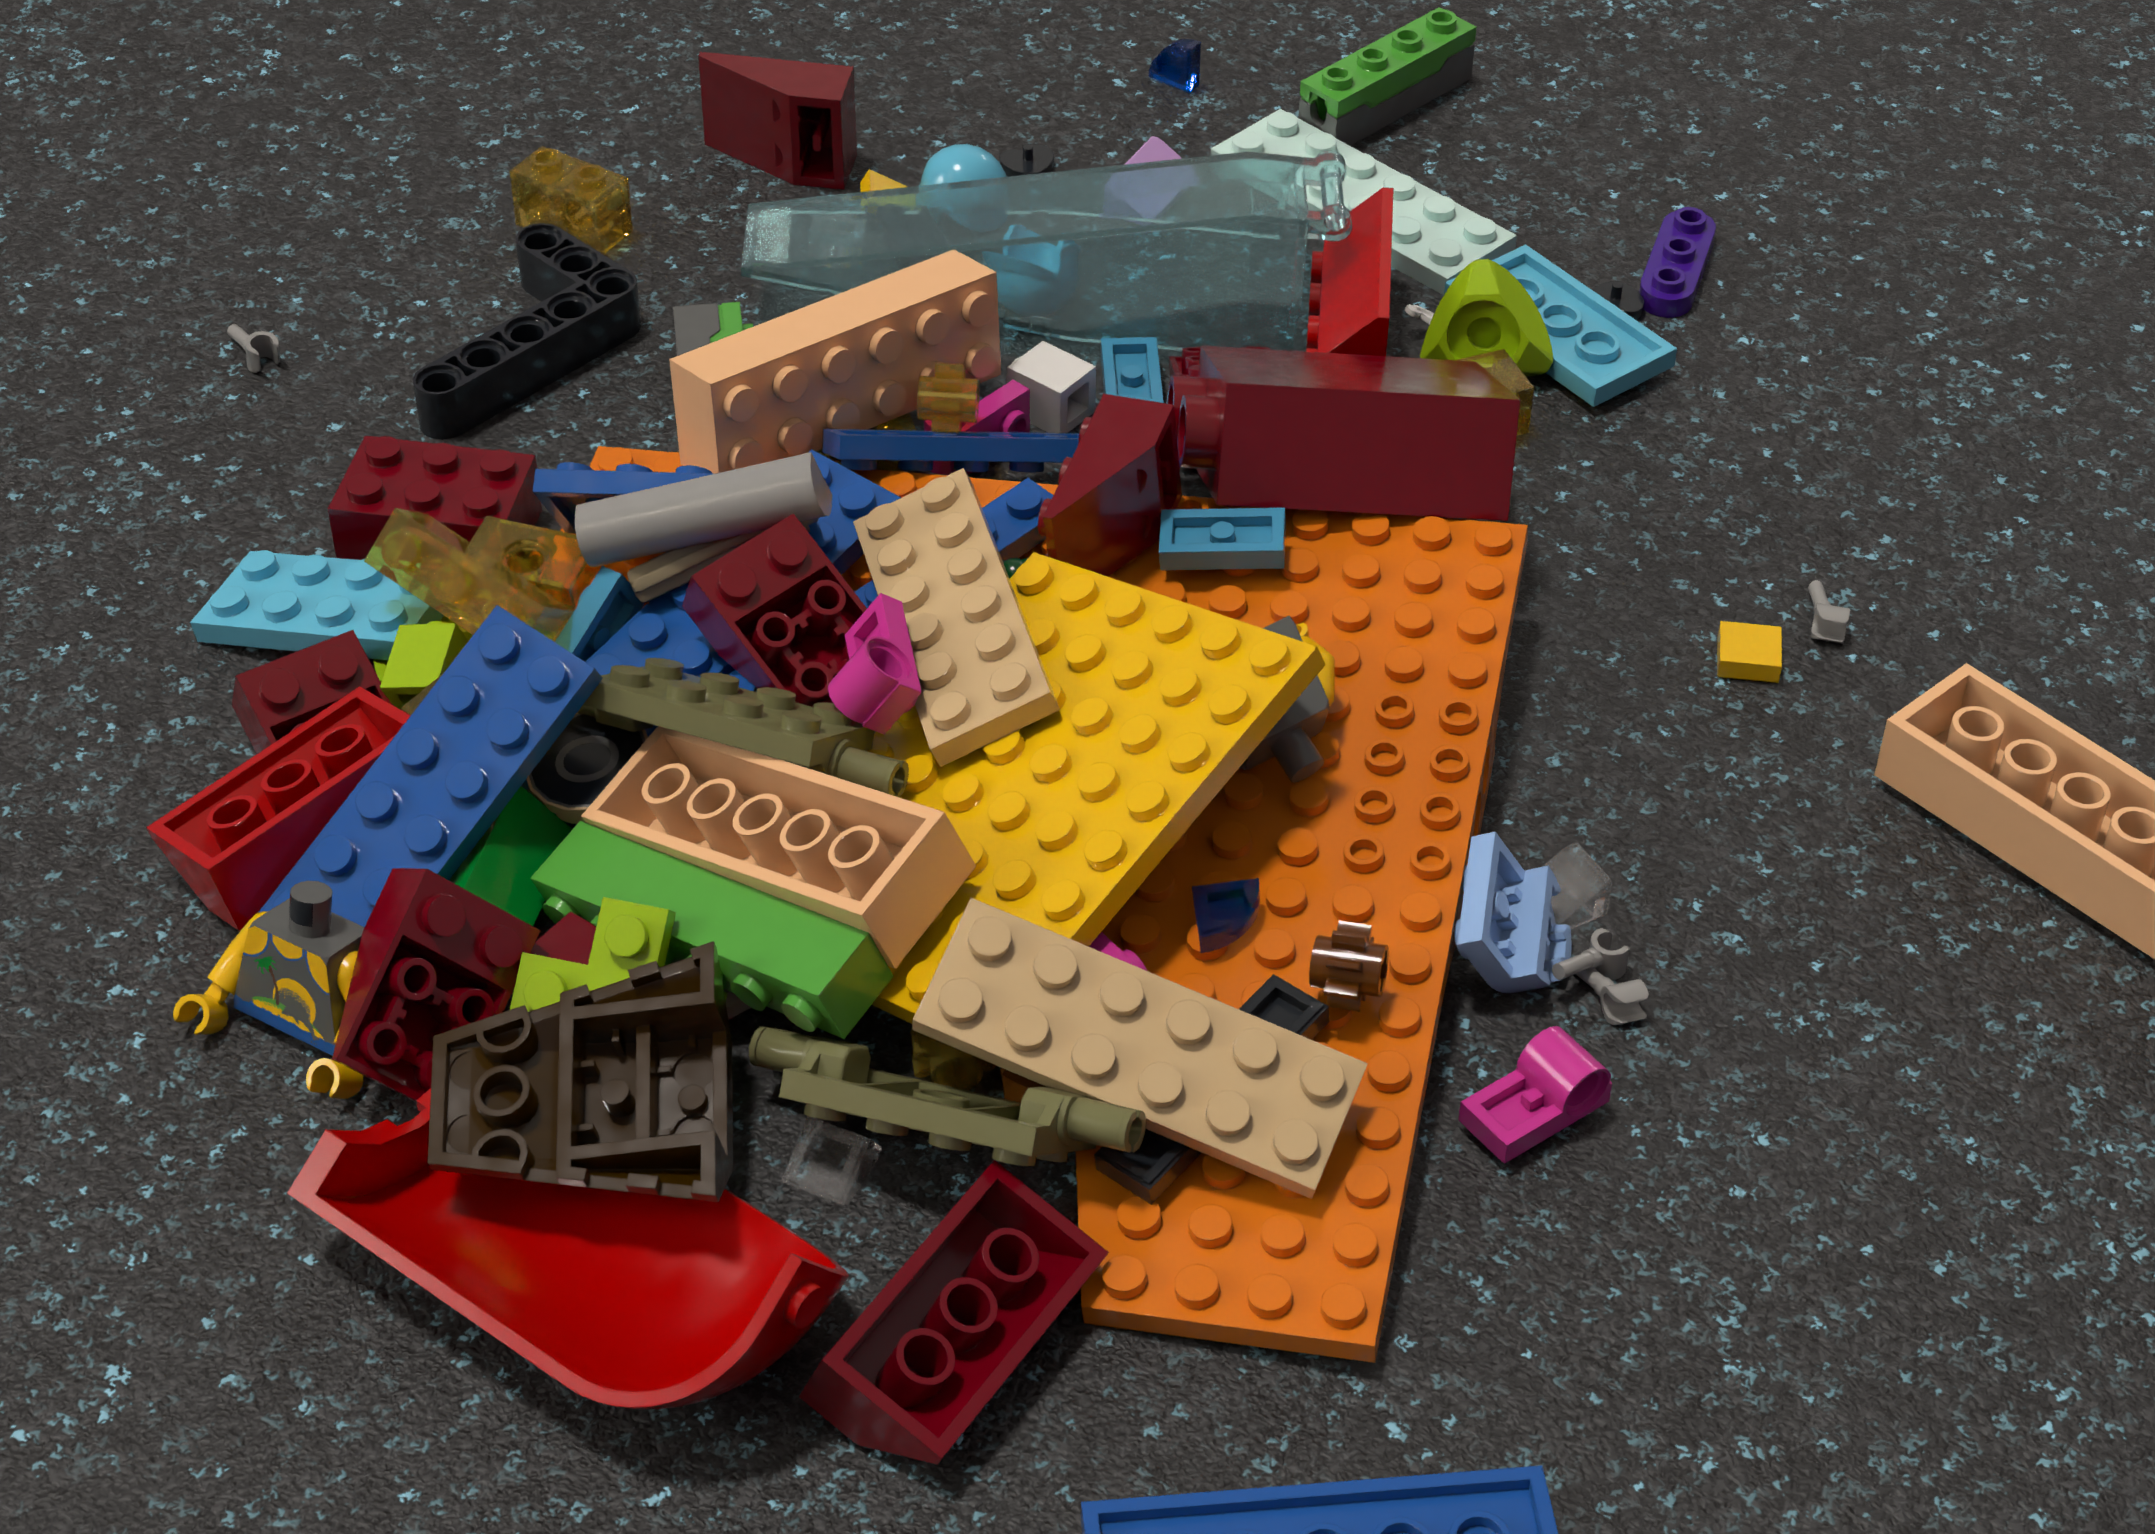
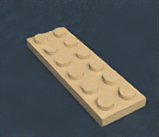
(961, 616)
(1140, 1044)

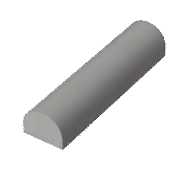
(701, 510)

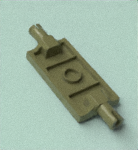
(745, 719)
(837, 1081)

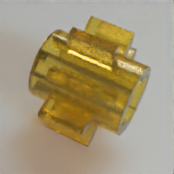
(948, 398)
(945, 1063)

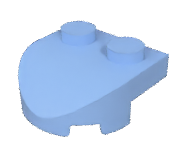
(1509, 919)

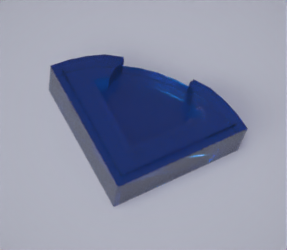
(1178, 64)
(1225, 911)

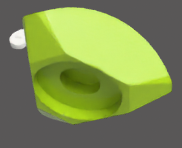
(1483, 314)

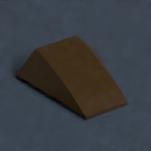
(597, 1088)

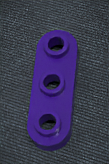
(1677, 262)

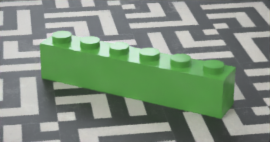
(766, 946)

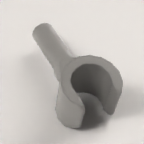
(256, 346)
(1828, 620)
(1598, 956)
(1618, 1000)

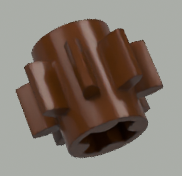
(1349, 965)

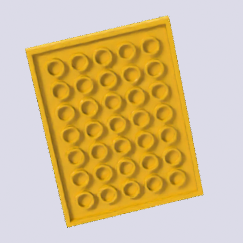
(1093, 797)

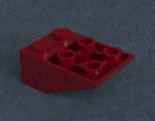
(781, 116)
(1114, 486)
(777, 611)
(300, 686)
(424, 968)

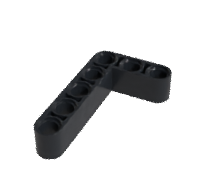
(583, 313)

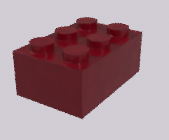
(437, 479)

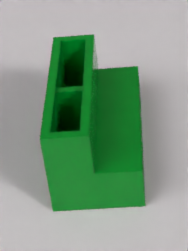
(510, 855)

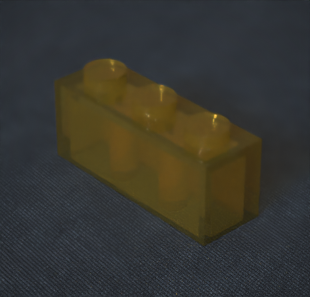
(458, 575)

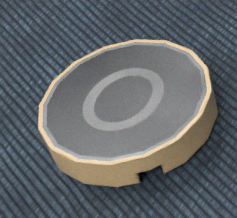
(581, 765)

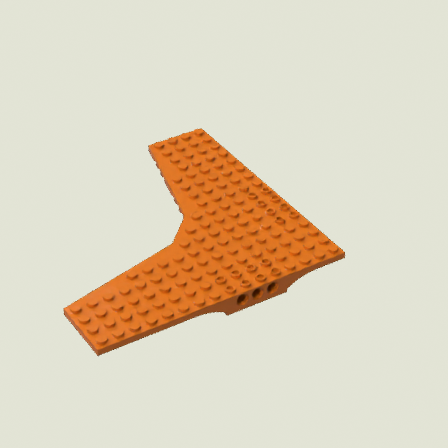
(1372, 839)

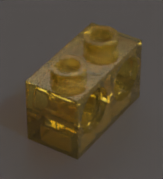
(572, 196)

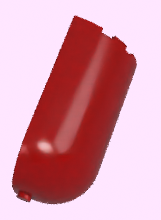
(591, 1285)

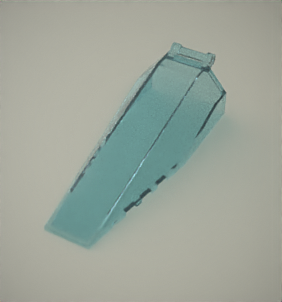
(1088, 253)

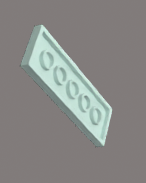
(1429, 231)

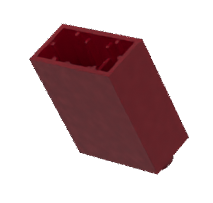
(1348, 432)

